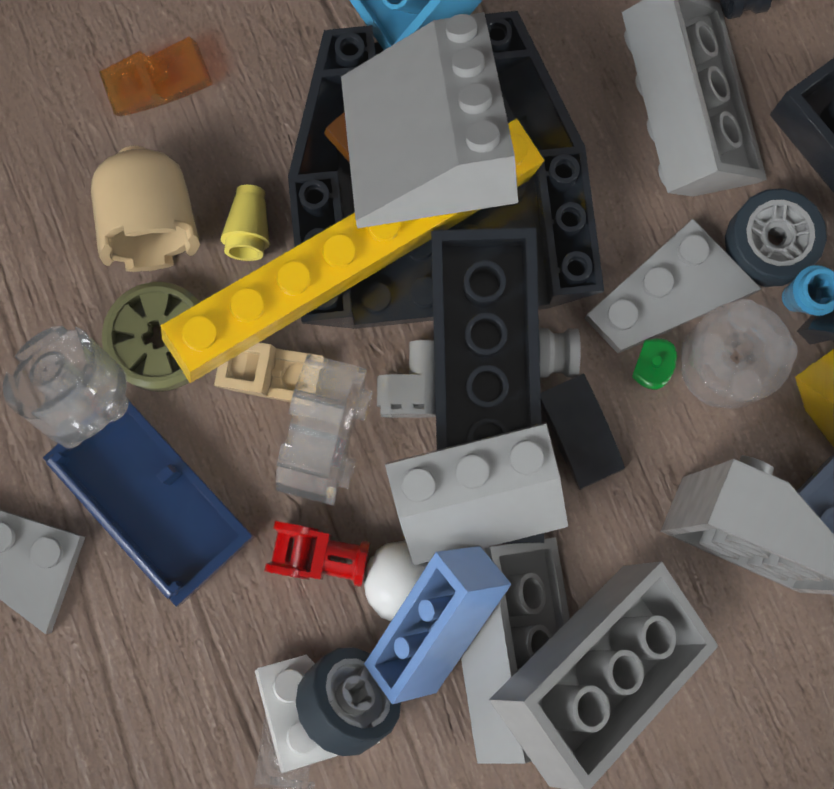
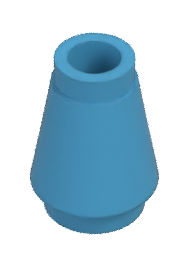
(811, 291)

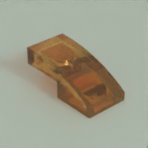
(155, 80)

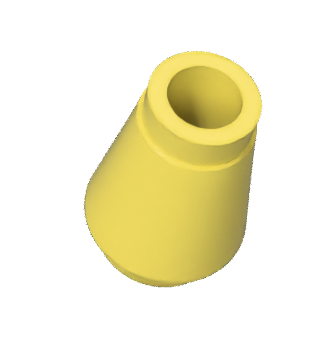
(246, 225)

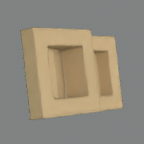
(262, 372)

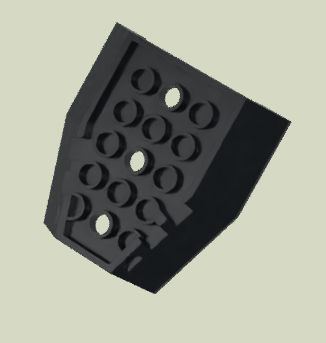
(552, 201)

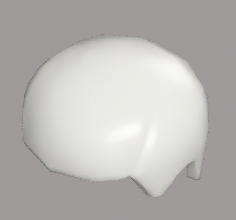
(390, 578)

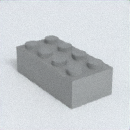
(604, 676)

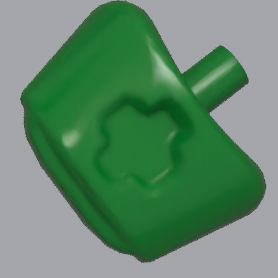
(655, 363)

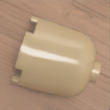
(142, 210)

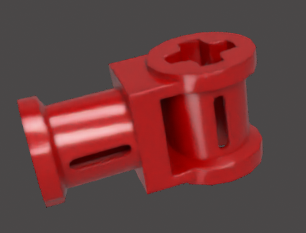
(312, 555)

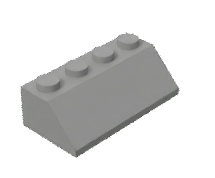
(692, 96)
(511, 635)

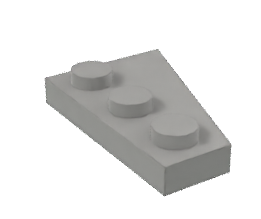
(670, 289)
(36, 567)

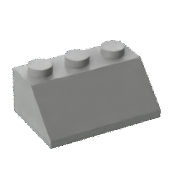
(478, 493)

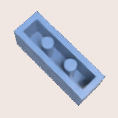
(436, 623)

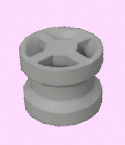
(559, 352)

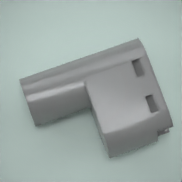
(411, 393)

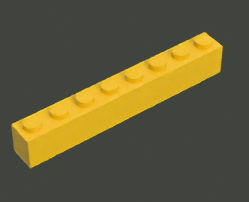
(306, 279)

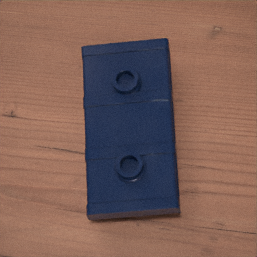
(151, 504)

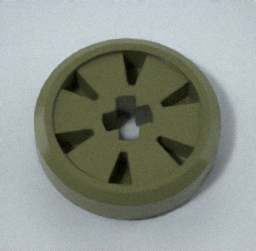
(132, 323)

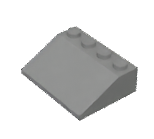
(429, 126)
(754, 523)

